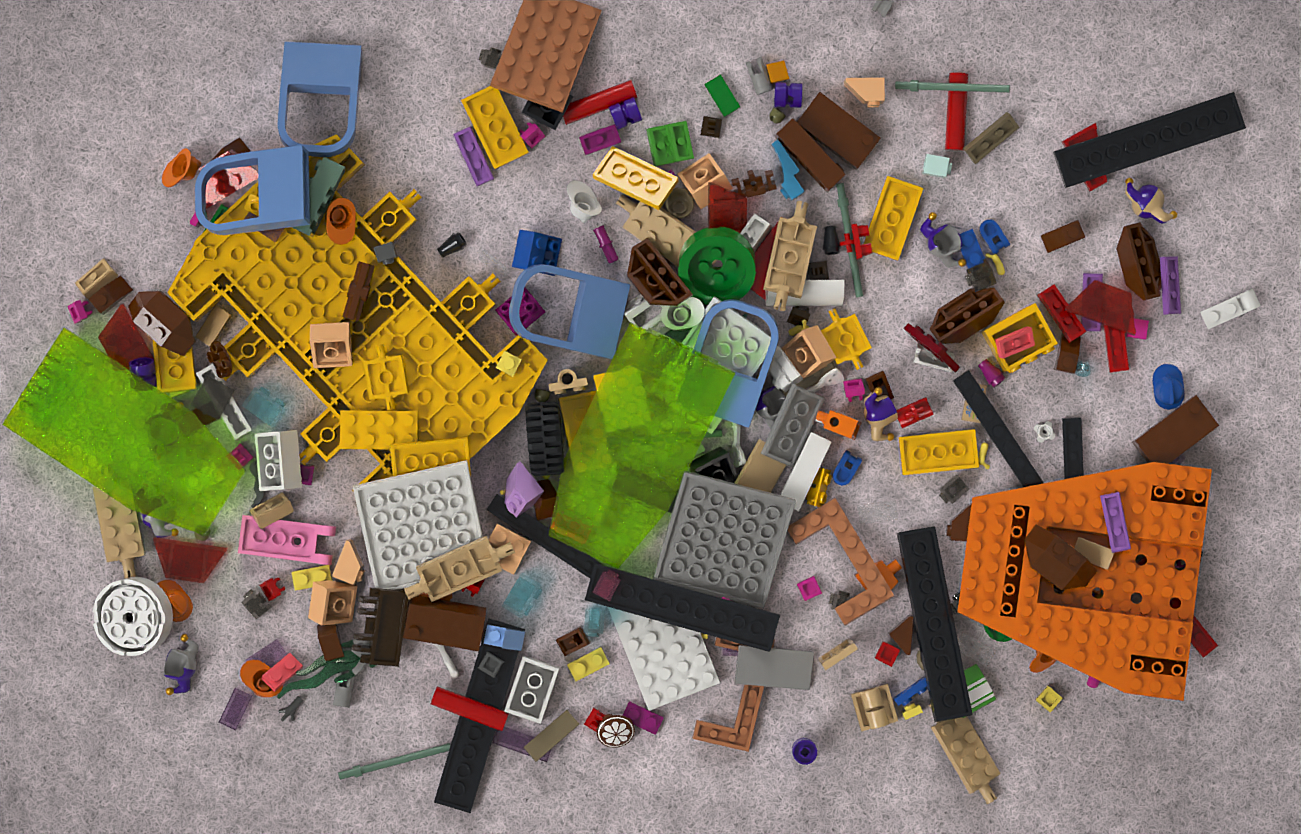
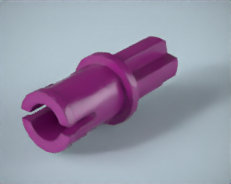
(606, 244)

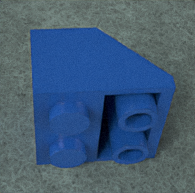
(536, 249)

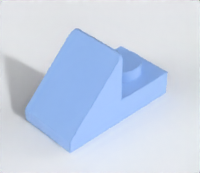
(504, 637)

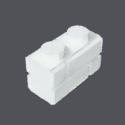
(783, 371)

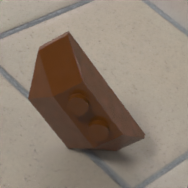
(1140, 261)
(655, 277)
(966, 315)
(162, 321)
(1057, 560)

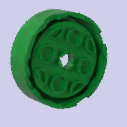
(725, 282)

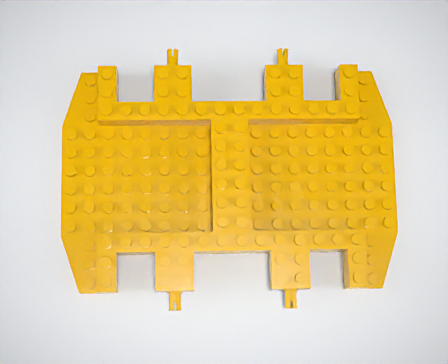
(307, 281)

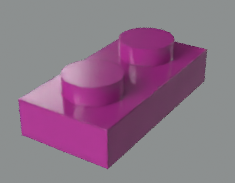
(600, 139)
(643, 717)

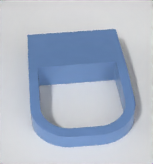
(321, 71)
(281, 188)
(595, 315)
(744, 391)

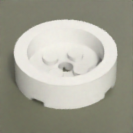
(150, 612)

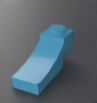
(790, 186)

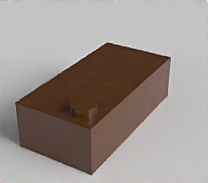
(838, 130)
(810, 155)
(1176, 432)
(445, 623)

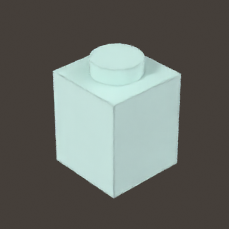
(936, 166)

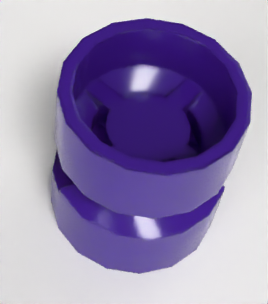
(788, 95)
(625, 113)
(145, 369)
(804, 751)

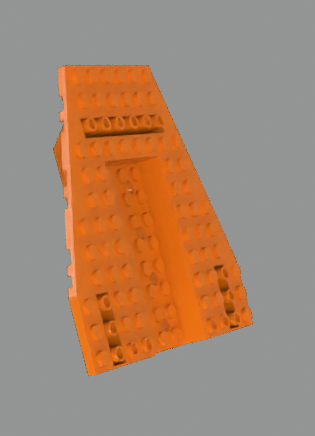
(1110, 638)

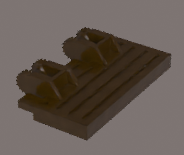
(385, 629)

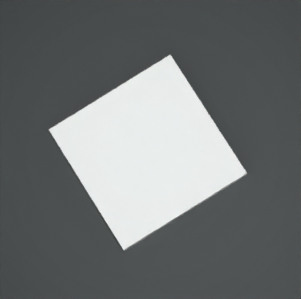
(415, 520)

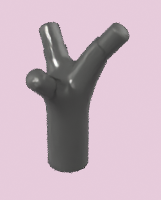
(290, 710)

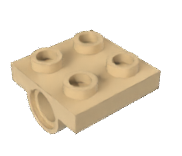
(560, 387)
(874, 707)

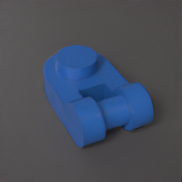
(989, 230)
(842, 474)

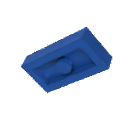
(971, 249)
(905, 696)

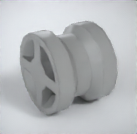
(882, 6)

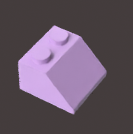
(521, 490)

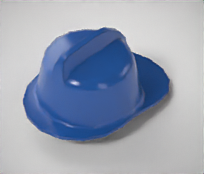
(1168, 386)

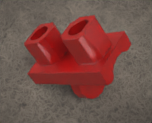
(858, 231)
(914, 412)

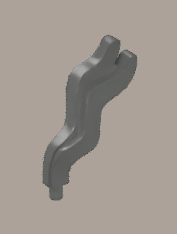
(259, 494)

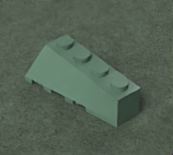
(321, 192)

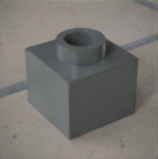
(385, 253)

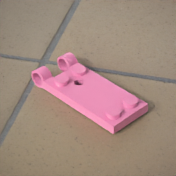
(278, 540)

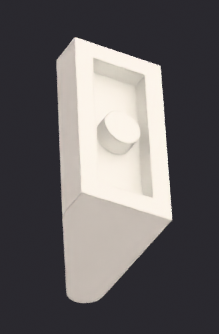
(637, 306)

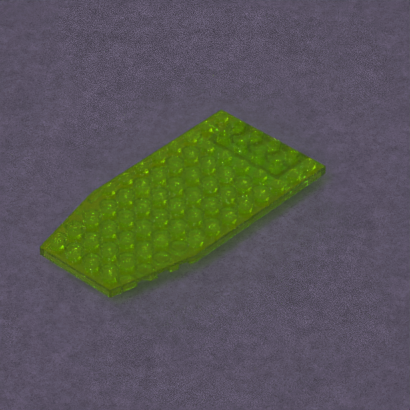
(124, 436)
(635, 443)

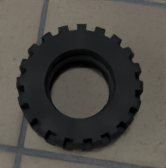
(544, 438)

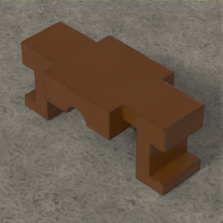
(756, 189)

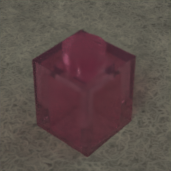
(607, 585)

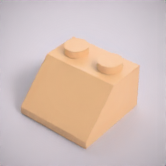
(867, 90)
(697, 177)
(331, 345)
(809, 351)
(502, 536)
(349, 564)
(332, 602)

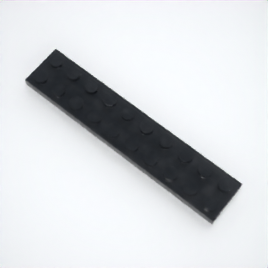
(1149, 140)
(688, 609)
(934, 624)
(472, 739)

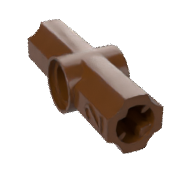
(358, 291)

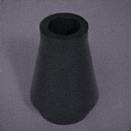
(831, 242)
(452, 244)

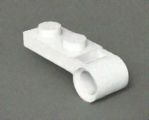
(1230, 308)

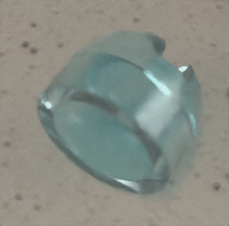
(1083, 369)

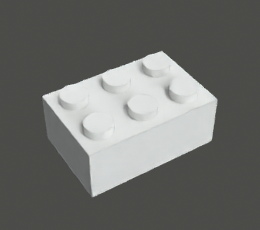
(278, 460)
(531, 689)

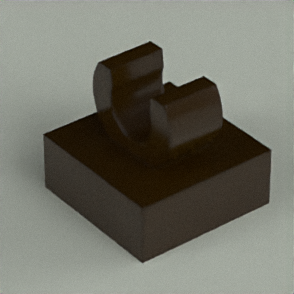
(711, 127)
(818, 270)
(797, 315)

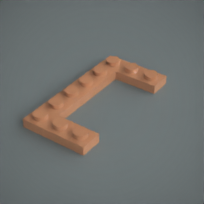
(877, 588)
(741, 734)

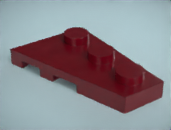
(929, 343)

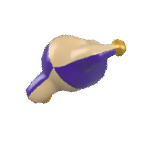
(1148, 202)
(879, 413)

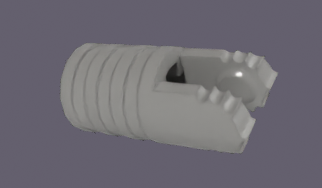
(761, 80)
(343, 695)

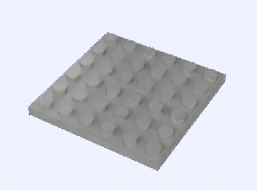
(724, 539)

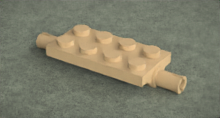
(658, 226)
(790, 257)
(119, 531)
(458, 569)
(967, 755)

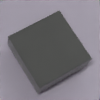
(491, 664)

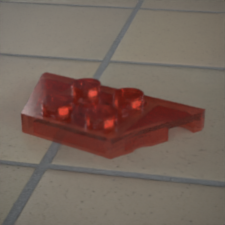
(228, 181)
(726, 208)
(1106, 306)
(123, 339)
(187, 559)

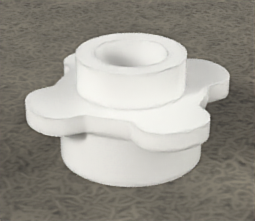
(1049, 431)

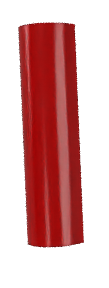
(599, 102)
(956, 114)
(469, 708)

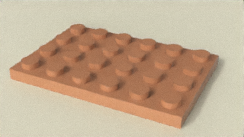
(546, 51)

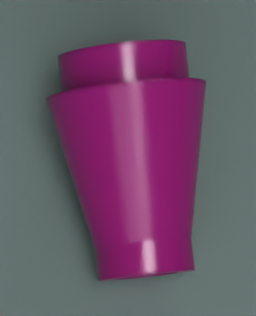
(991, 373)

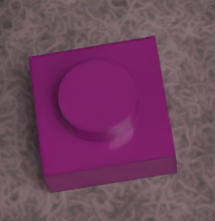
(307, 473)

